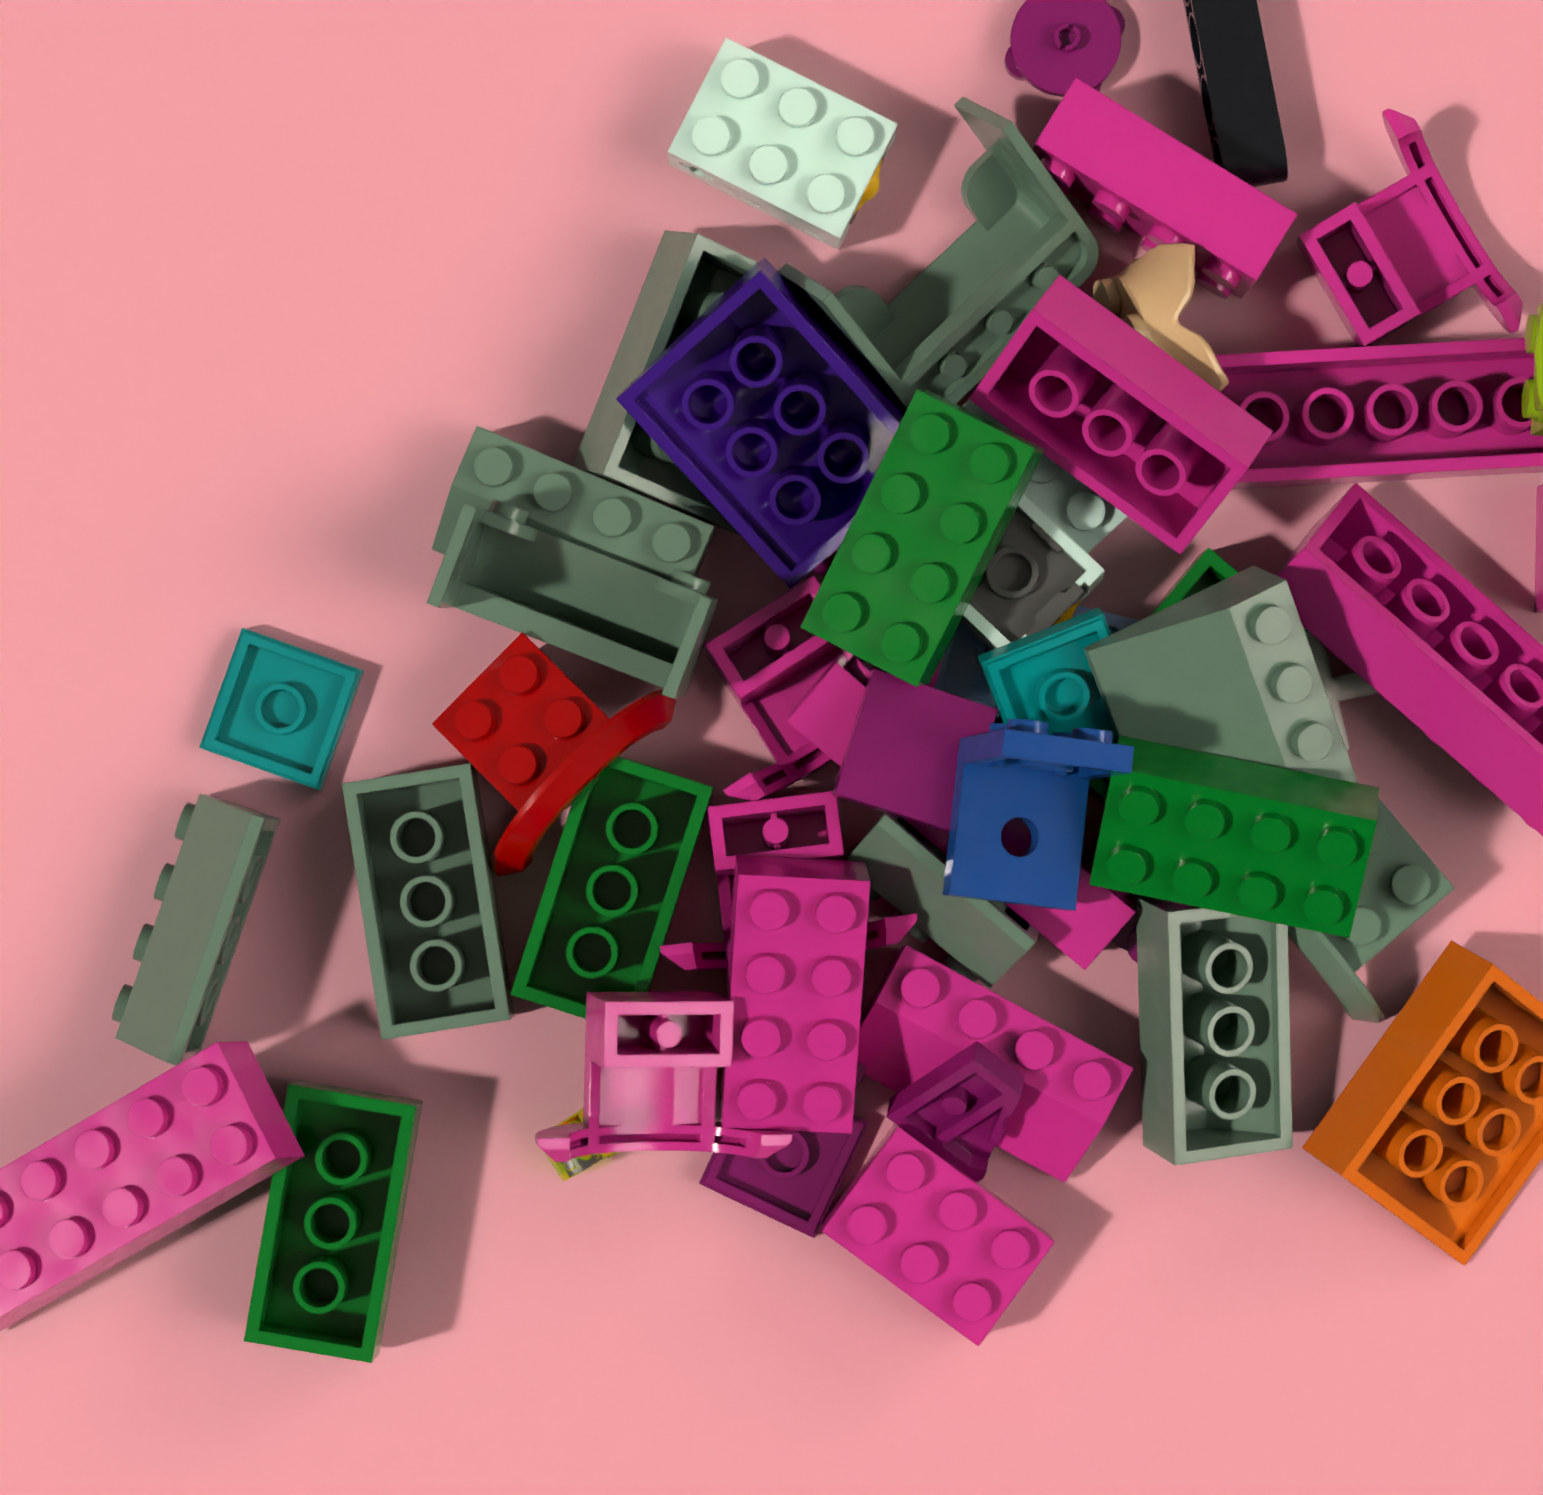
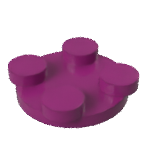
(1063, 42)

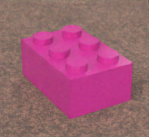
(937, 1234)

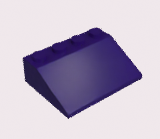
(769, 420)

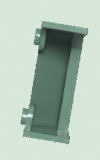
(980, 289)
(575, 597)

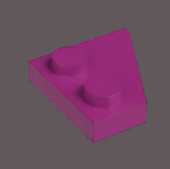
(961, 1107)

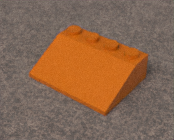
(1445, 1105)

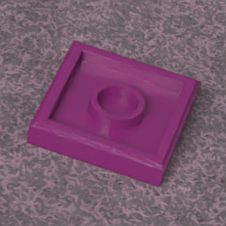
(908, 749)
(792, 1183)

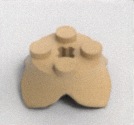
(1151, 298)

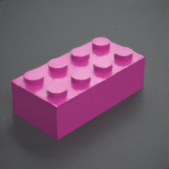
(1161, 189)
(1120, 414)
(795, 993)

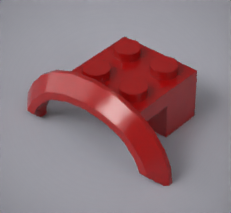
(540, 740)

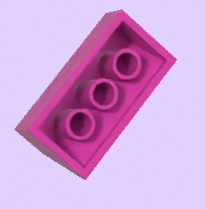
(933, 1013)

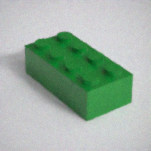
(922, 538)
(1237, 837)
(612, 886)
(334, 1222)

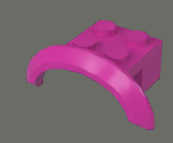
(1403, 250)
(768, 671)
(775, 827)
(656, 1079)

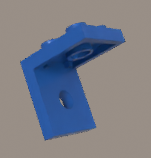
(1035, 779)

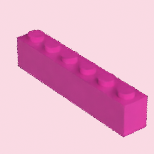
(827, 720)

